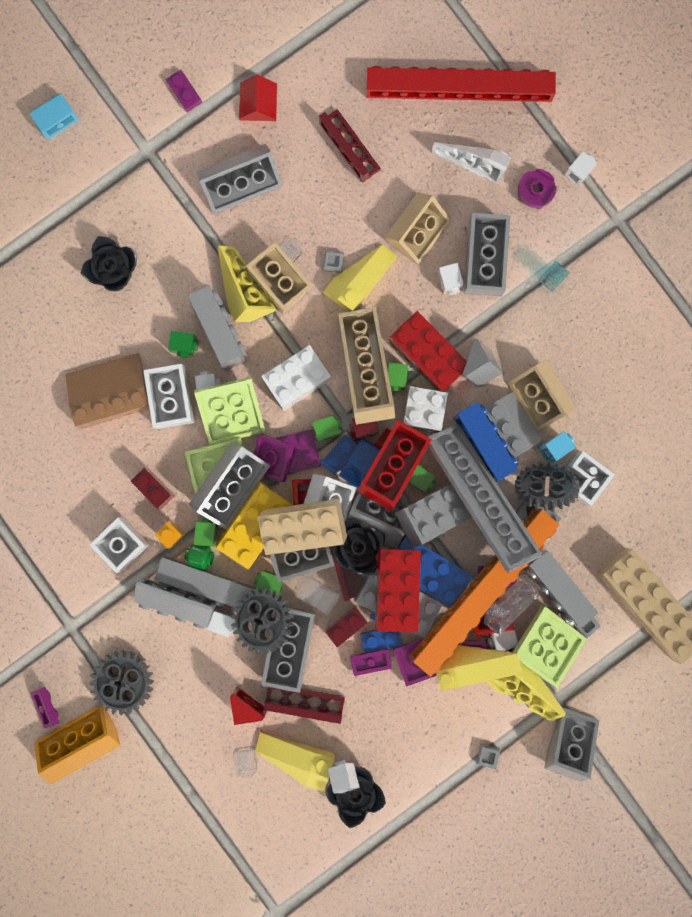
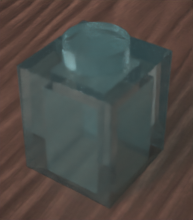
(554, 276)

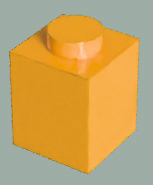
(170, 534)

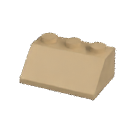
(418, 227)
(278, 277)
(541, 395)

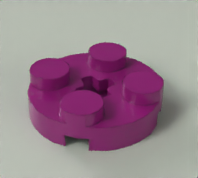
(534, 178)

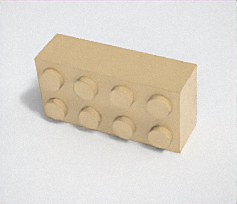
(302, 527)

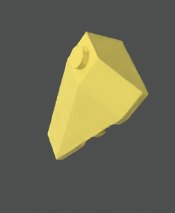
(357, 281)
(243, 294)
(475, 666)
(530, 690)
(299, 760)

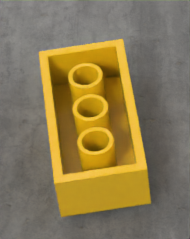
(243, 537)

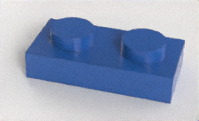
(339, 454)
(380, 640)

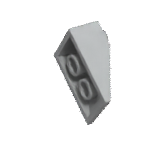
(573, 746)

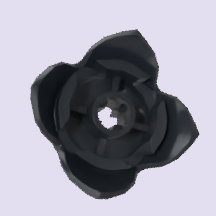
(103, 254)
(367, 541)
(354, 809)

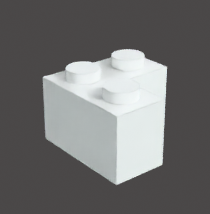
(593, 475)

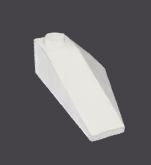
(481, 161)

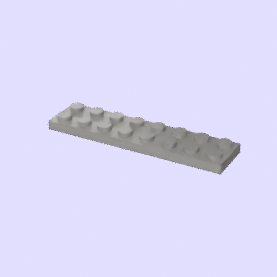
(483, 498)

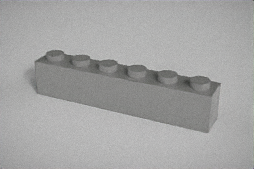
(202, 583)

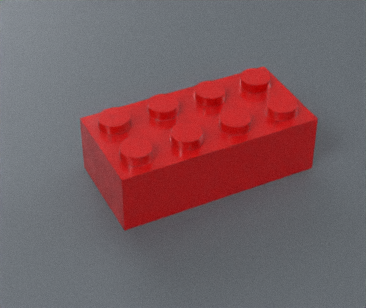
(428, 352)
(394, 465)
(398, 590)

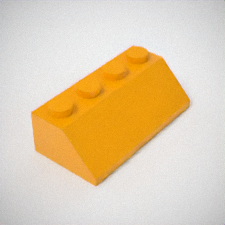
(75, 744)

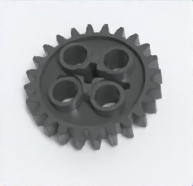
(562, 486)
(277, 628)
(105, 677)

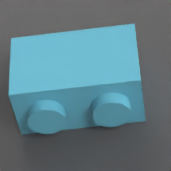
(53, 116)
(557, 447)

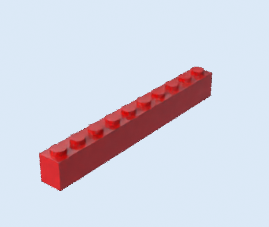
(461, 84)

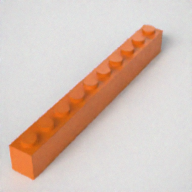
(475, 601)

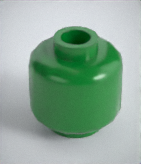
(199, 557)

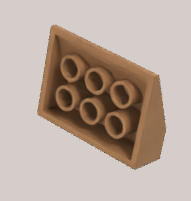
(107, 391)

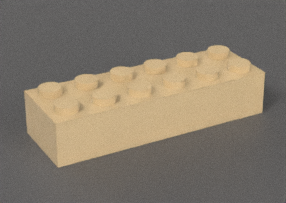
(366, 366)
(650, 603)

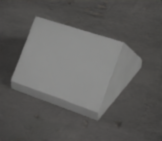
(481, 365)

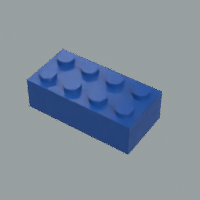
(486, 441)
(439, 576)

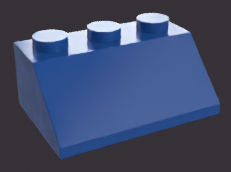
(359, 463)

